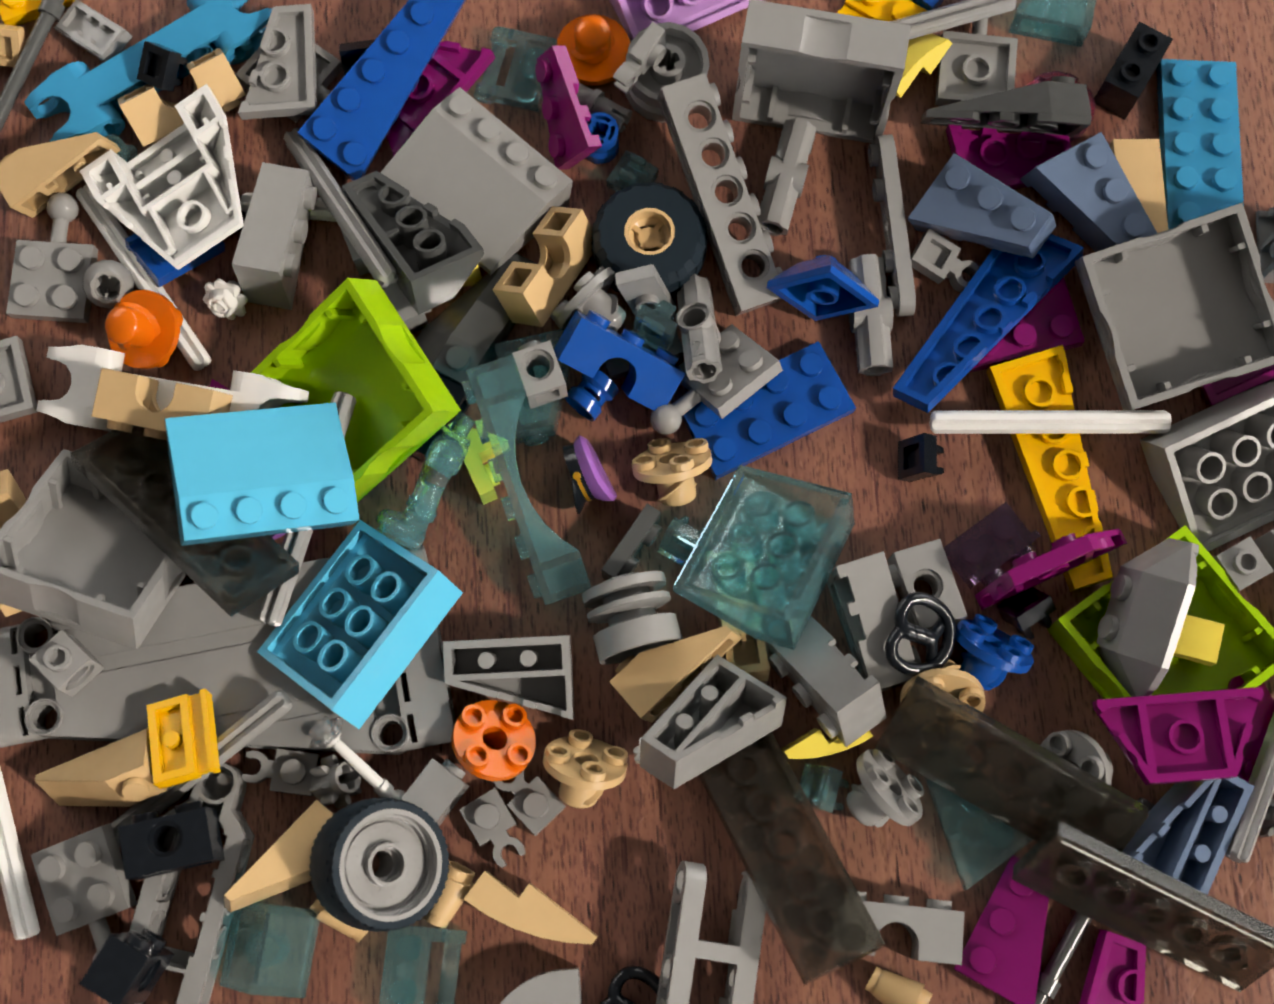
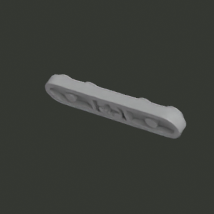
(897, 256)

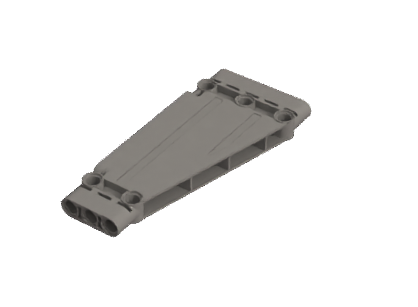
(201, 648)

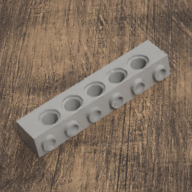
(700, 97)

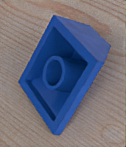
(822, 289)

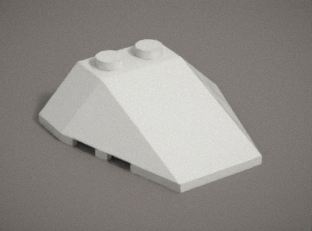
(179, 190)

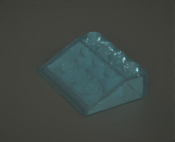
(767, 554)

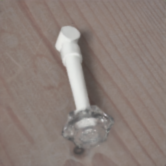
(327, 734)

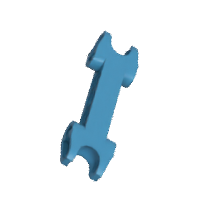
(93, 93)

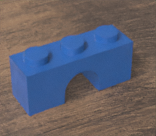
(590, 342)

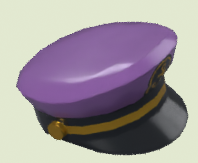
(587, 474)

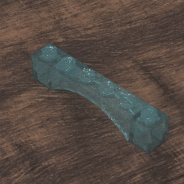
(500, 397)

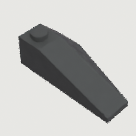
(1043, 107)
(424, 247)
(468, 328)

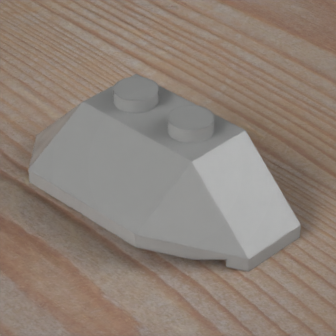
(1147, 614)

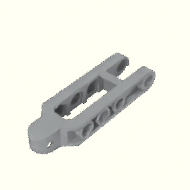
(225, 794)
(683, 944)

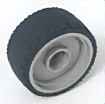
(409, 872)

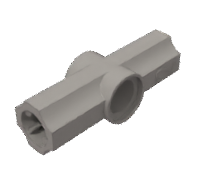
(786, 176)
(872, 325)
(699, 330)

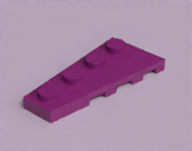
(1115, 971)

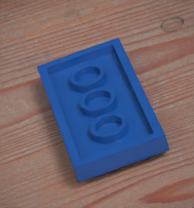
(781, 412)

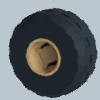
(651, 227)

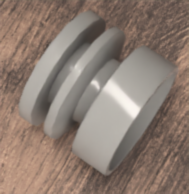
(629, 609)

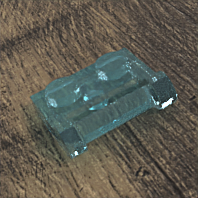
(521, 86)
(409, 960)

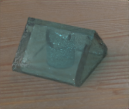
(270, 950)

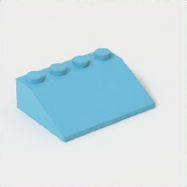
(260, 473)
(360, 623)

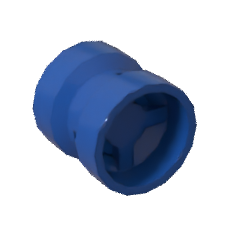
(606, 124)
(591, 395)

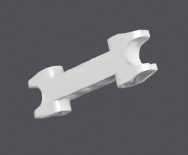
(85, 363)

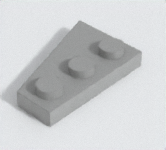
(286, 67)

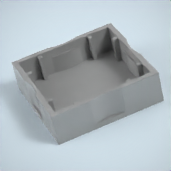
(819, 69)
(1181, 307)
(83, 560)

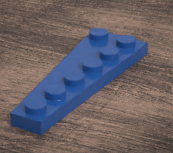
(370, 97)
(981, 316)

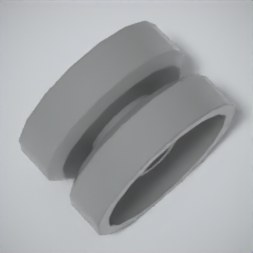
(684, 59)

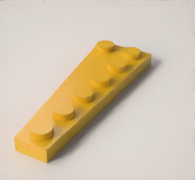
(1053, 462)

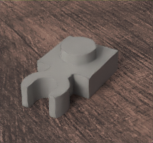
(645, 53)
(938, 259)
(287, 772)
(532, 802)
(490, 821)

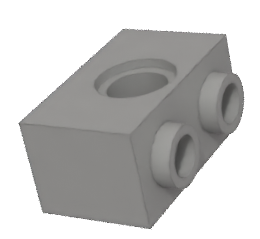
(931, 565)

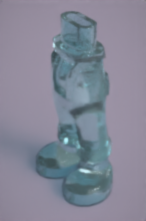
(439, 465)

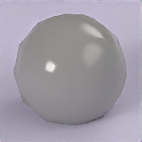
(107, 283)

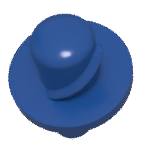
(992, 651)

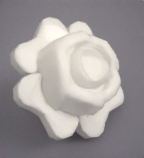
(225, 299)

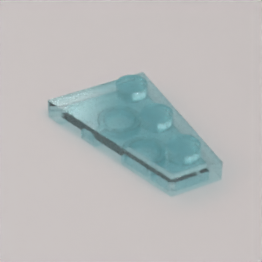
(974, 836)

